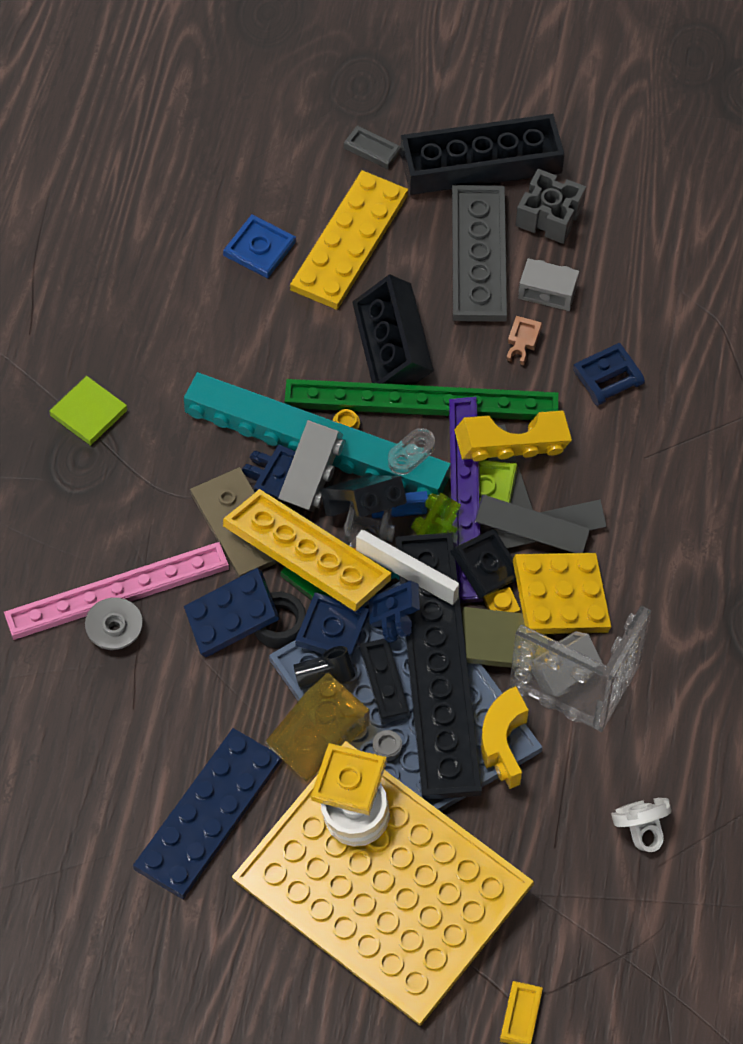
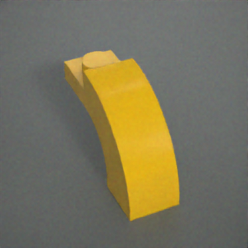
(500, 720)

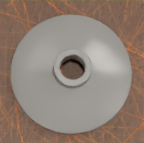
(113, 613)

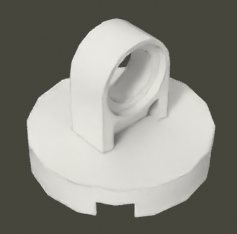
(643, 817)

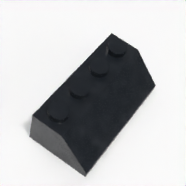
(392, 333)

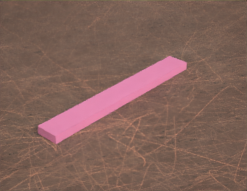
(128, 585)

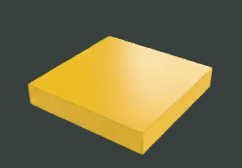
(349, 779)

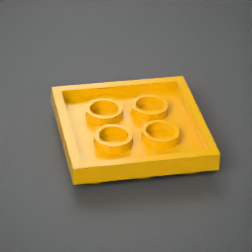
(561, 593)

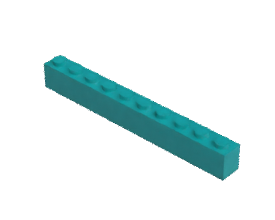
(284, 425)

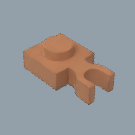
(523, 336)

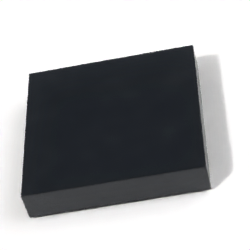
(485, 563)

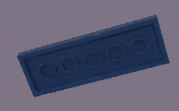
(207, 813)

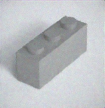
(311, 466)

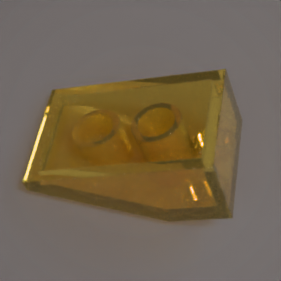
(320, 717)

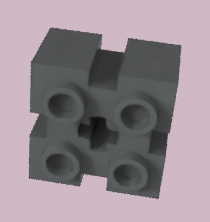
(550, 206)

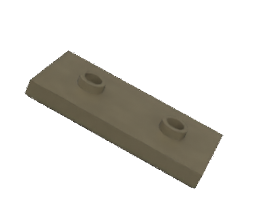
(217, 500)

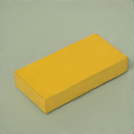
(521, 1013)

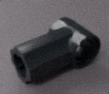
(333, 661)

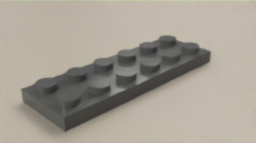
(479, 253)

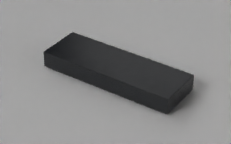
(384, 681)

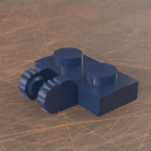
(274, 473)
(392, 609)

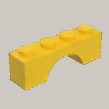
(483, 439)

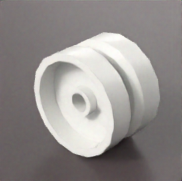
(358, 828)

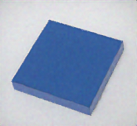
(259, 246)

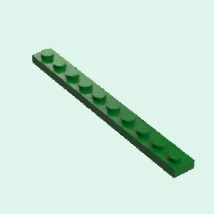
(415, 398)

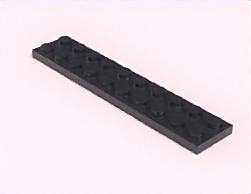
(440, 681)

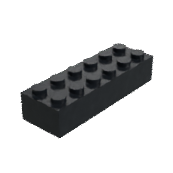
(481, 153)

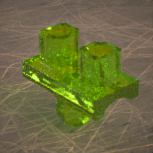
(440, 516)

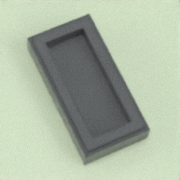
(372, 147)

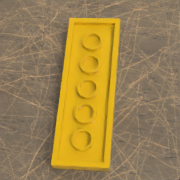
(349, 240)
(307, 550)

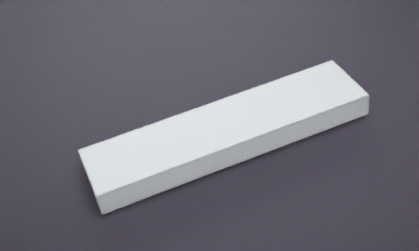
(407, 567)

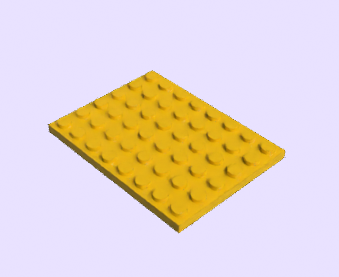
(390, 911)

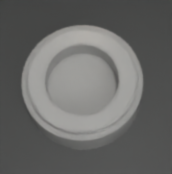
(387, 744)

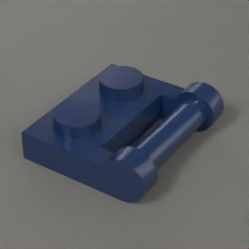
(605, 366)

